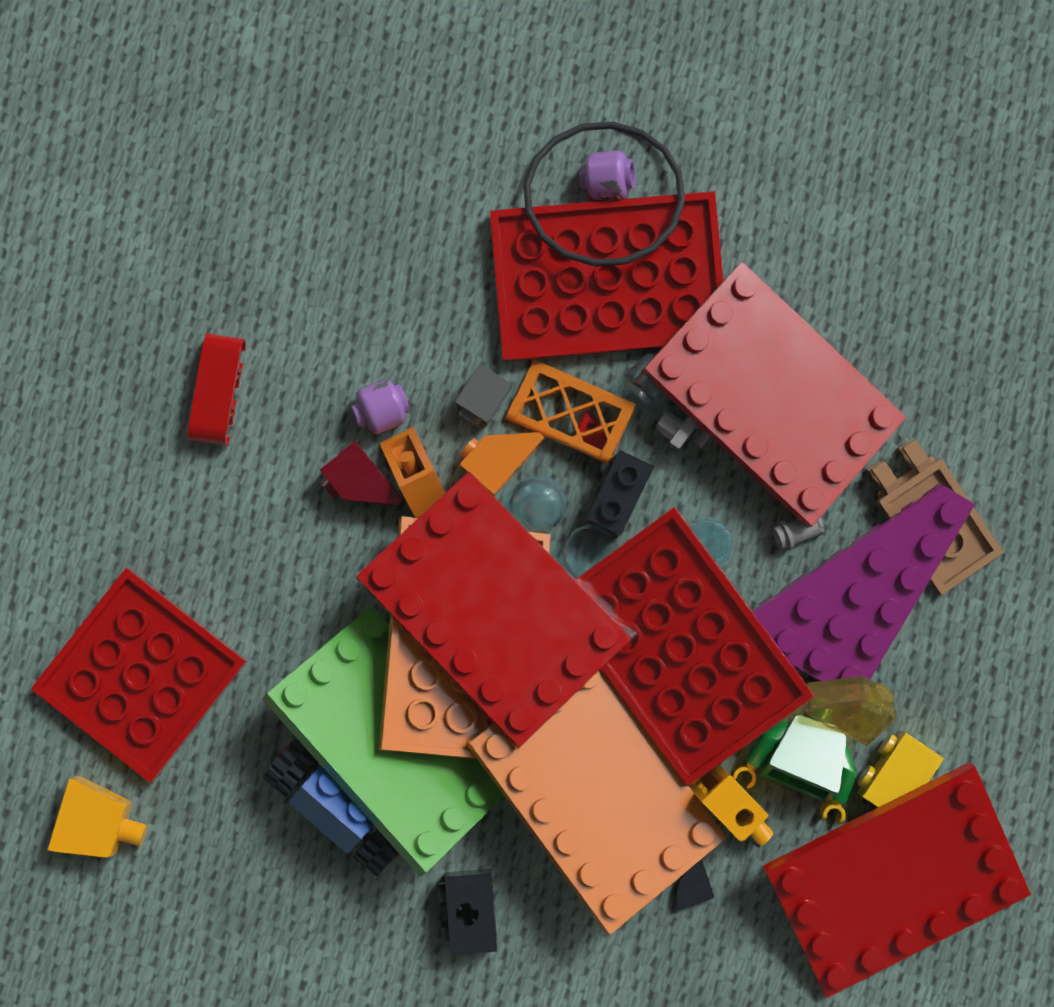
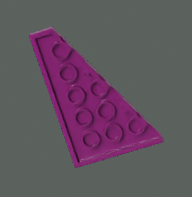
(855, 603)

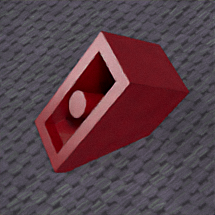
(358, 479)

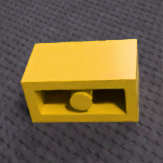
(901, 769)

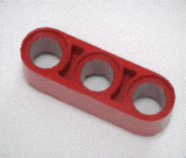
(214, 389)

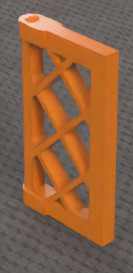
(565, 382)

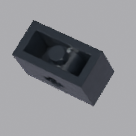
(619, 493)
(469, 935)

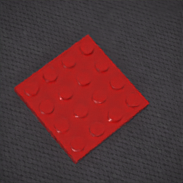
(139, 675)

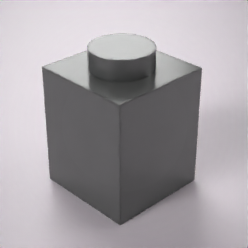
(482, 396)

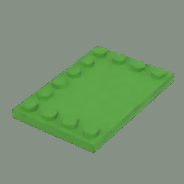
(336, 713)

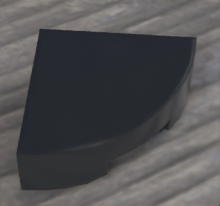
(693, 887)

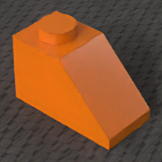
(498, 457)
(413, 471)

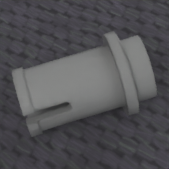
(794, 532)

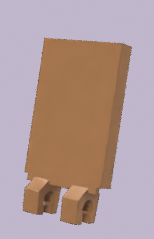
(974, 542)

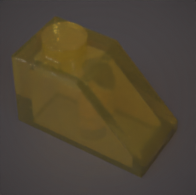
(853, 707)

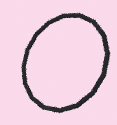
(610, 261)

